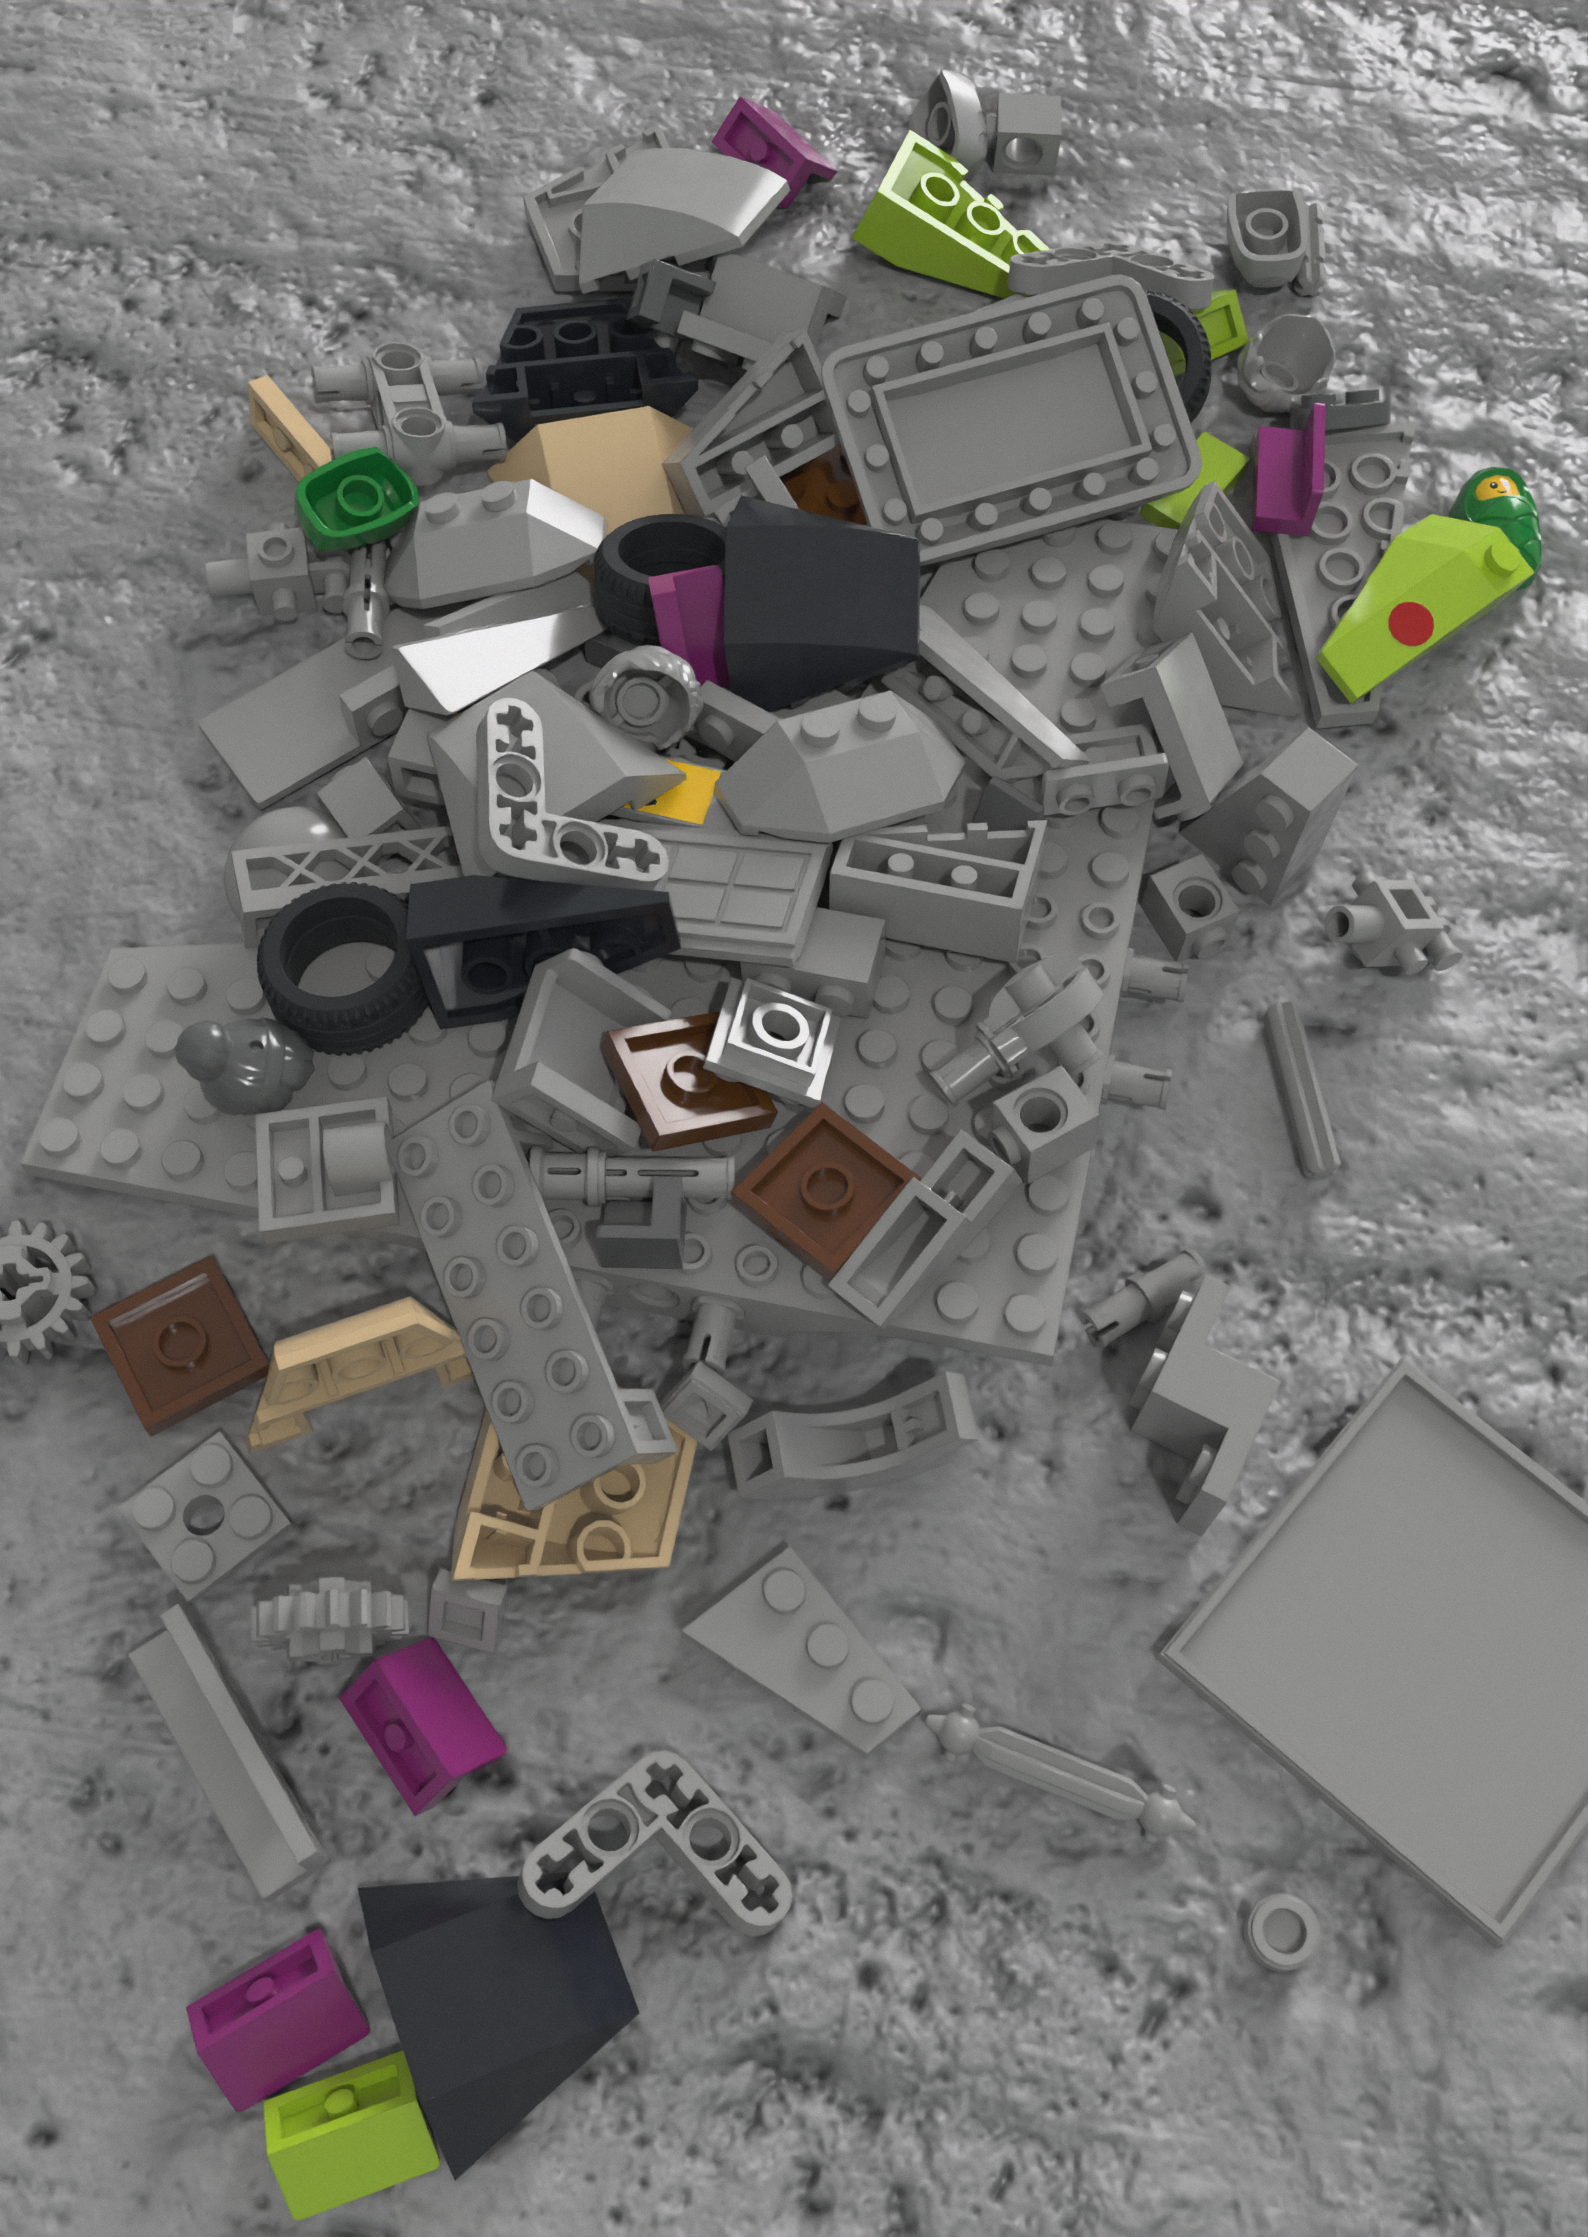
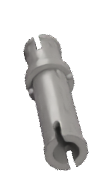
(365, 627)

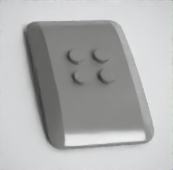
(1013, 419)

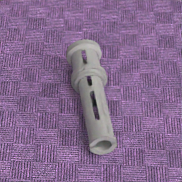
(597, 1176)

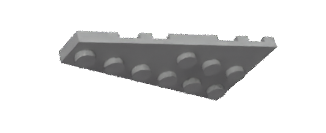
(1351, 530)

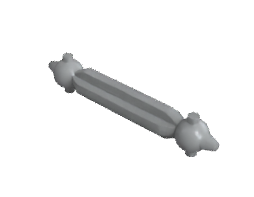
(1060, 1773)

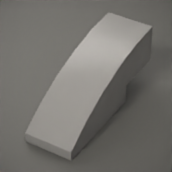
(925, 1229)

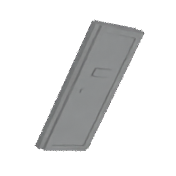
(735, 891)

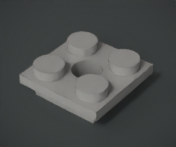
(748, 1055)
(165, 1508)

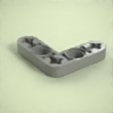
(1067, 266)
(543, 832)
(651, 1820)

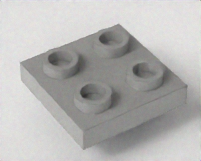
(325, 1170)

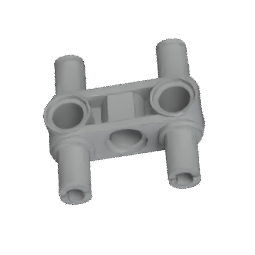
(406, 404)

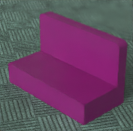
(768, 141)
(1289, 476)
(692, 619)
(421, 1723)
(276, 2021)

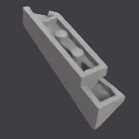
(495, 643)
(979, 707)

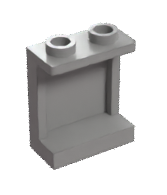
(1185, 719)
(555, 1058)

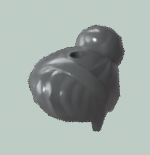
(235, 1075)

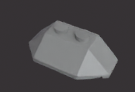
(490, 544)
(842, 771)

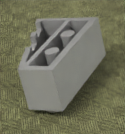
(769, 412)
(1275, 816)
(944, 888)

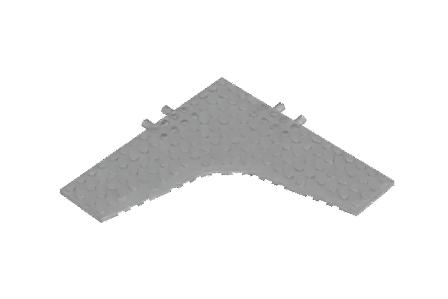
(1056, 625)

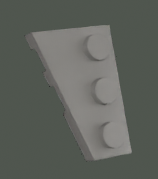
(805, 1650)

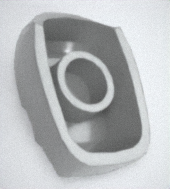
(953, 120)
(1267, 235)

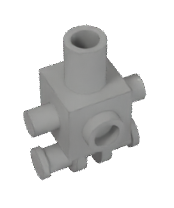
(283, 573)
(1392, 926)

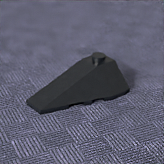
(485, 934)

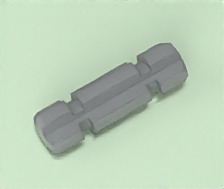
(1312, 271)

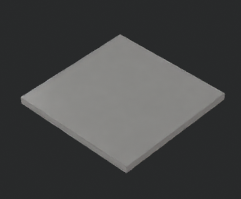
(1418, 1648)

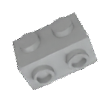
(1120, 771)

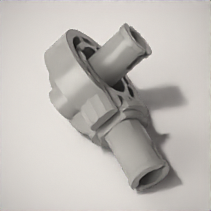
(1030, 1011)

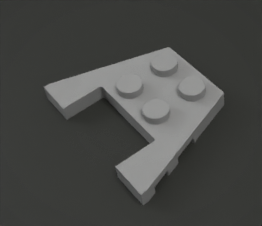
(557, 216)

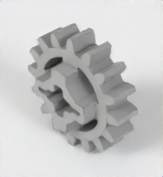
(50, 1299)
(329, 1620)

